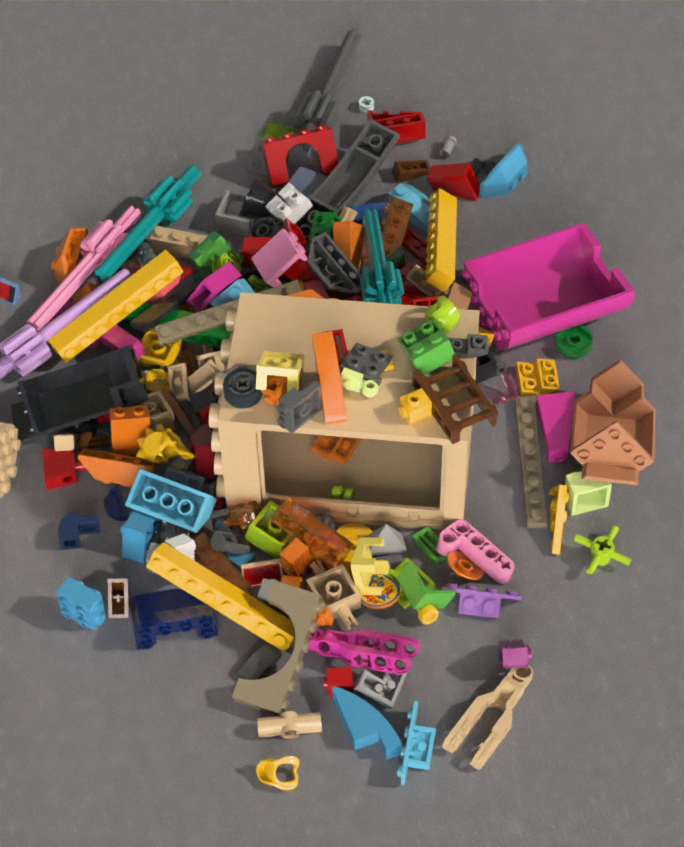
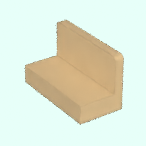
(202, 377)

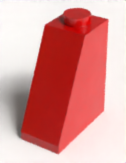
(455, 179)

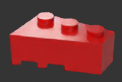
(408, 124)

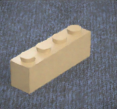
(175, 241)

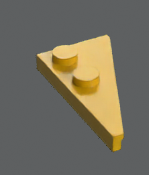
(557, 515)

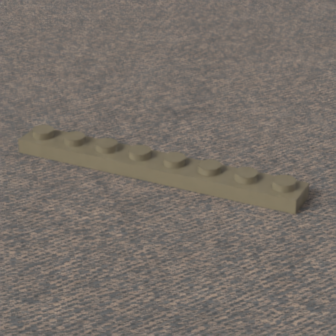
(211, 318)
(530, 462)

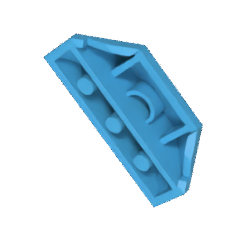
(505, 174)

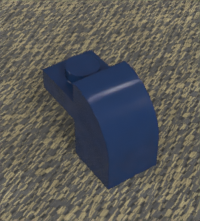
(73, 526)

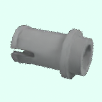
(449, 143)

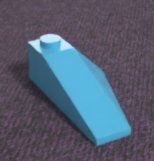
(419, 212)

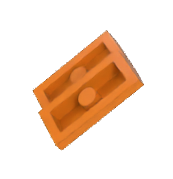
(335, 448)

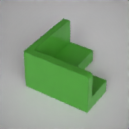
(418, 594)

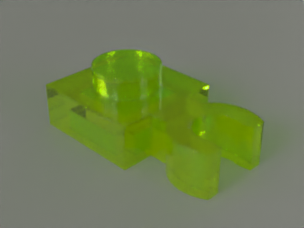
(277, 130)

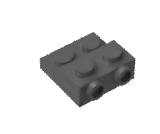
(299, 407)

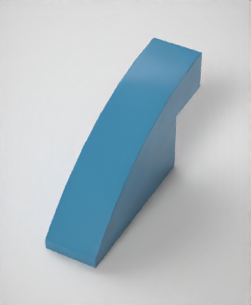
(365, 723)

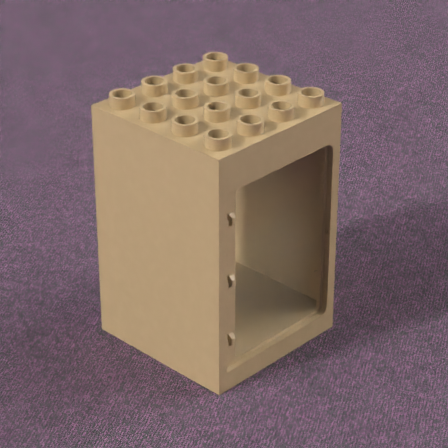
(398, 469)

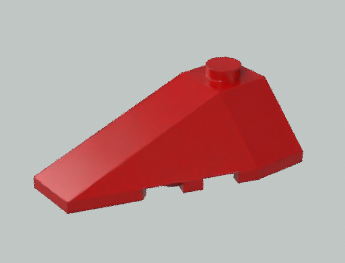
(299, 269)

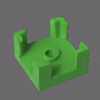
(211, 249)

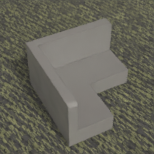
(229, 216)

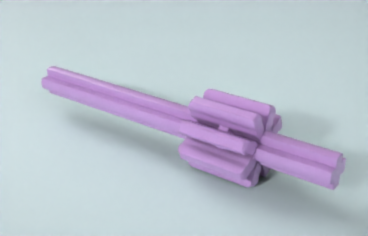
(29, 349)

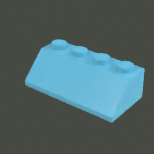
(170, 501)

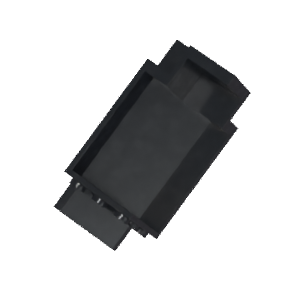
(78, 393)

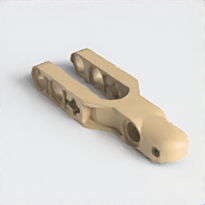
(504, 698)

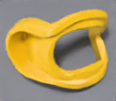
(267, 772)

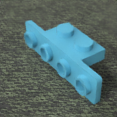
(419, 745)

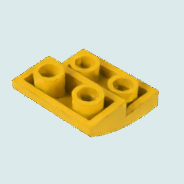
(537, 377)

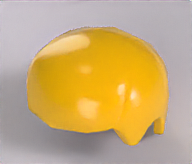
(156, 381)

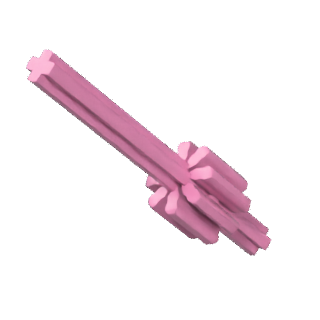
(96, 248)

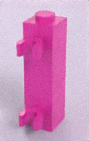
(117, 338)

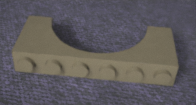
(273, 692)

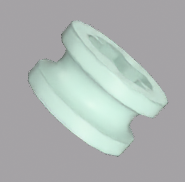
(366, 100)

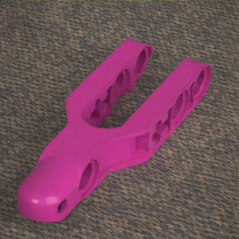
(349, 644)

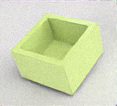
(586, 494)

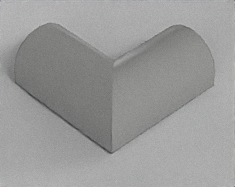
(381, 690)

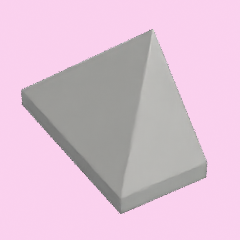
(392, 541)

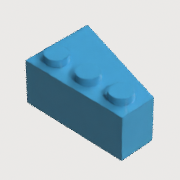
(137, 535)

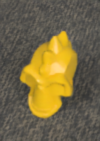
(162, 445)

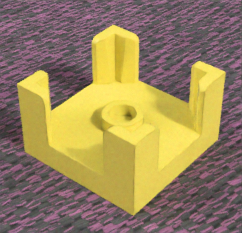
(280, 364)
(364, 566)

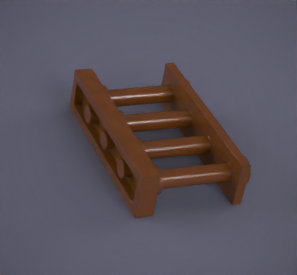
(443, 413)

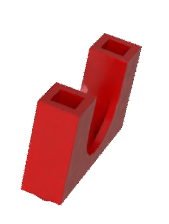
(276, 150)

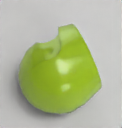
(443, 313)

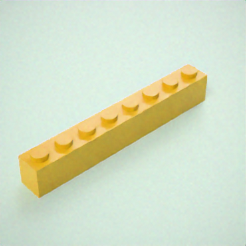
(441, 240)
(115, 306)
(223, 596)

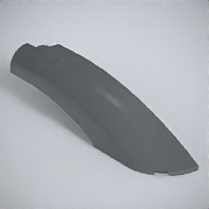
(351, 174)

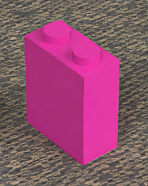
(213, 286)

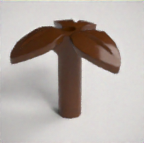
(84, 442)

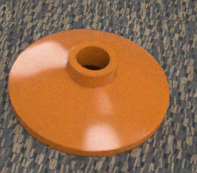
(464, 566)

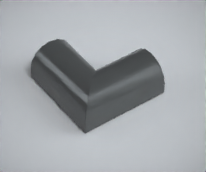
(228, 539)

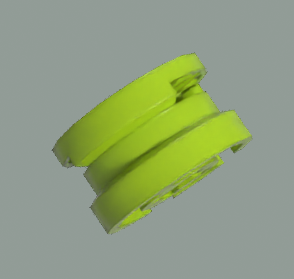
(224, 259)

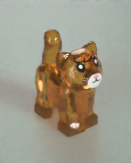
(242, 515)

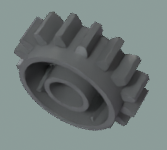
(265, 227)

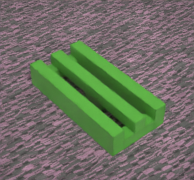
(415, 538)

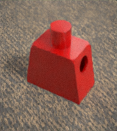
(60, 468)

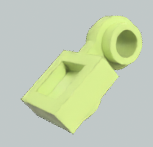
(354, 381)

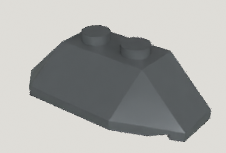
(333, 266)

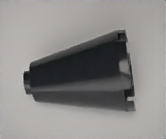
(258, 198)

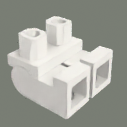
(294, 207)

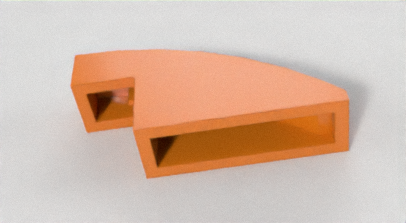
(329, 377)

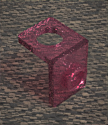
(511, 387)

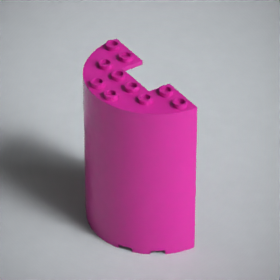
(544, 286)

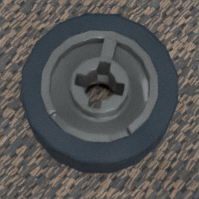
(241, 389)

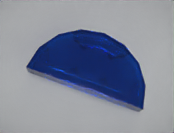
(115, 506)

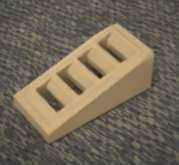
(65, 441)

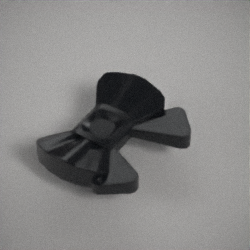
(477, 165)

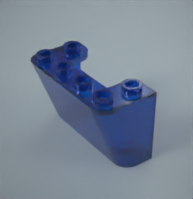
(169, 613)

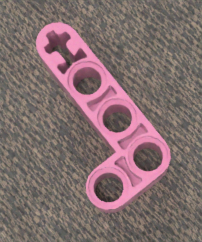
(477, 548)

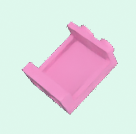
(278, 256)

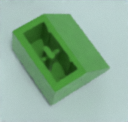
(426, 347)

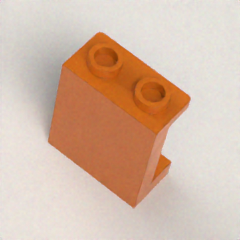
(128, 426)

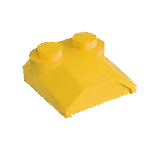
(157, 354)

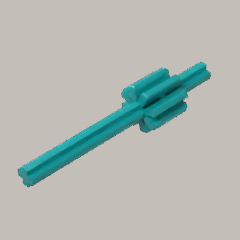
(165, 205)
(381, 281)

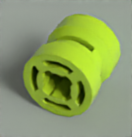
(341, 493)

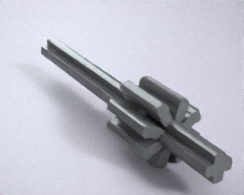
(318, 107)

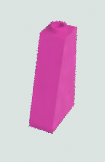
(555, 421)

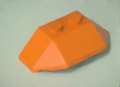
(68, 253)
(114, 467)

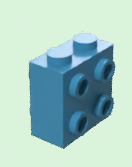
(81, 603)

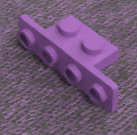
(480, 603)

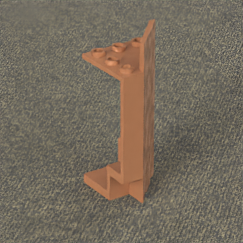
(613, 427)

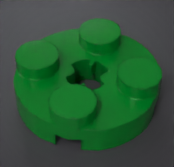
(574, 350)

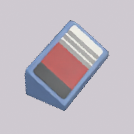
(9, 291)

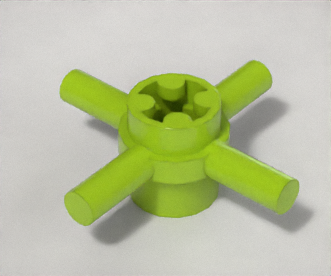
(602, 550)

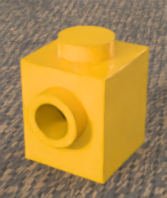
(415, 406)

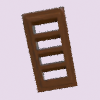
(405, 170)

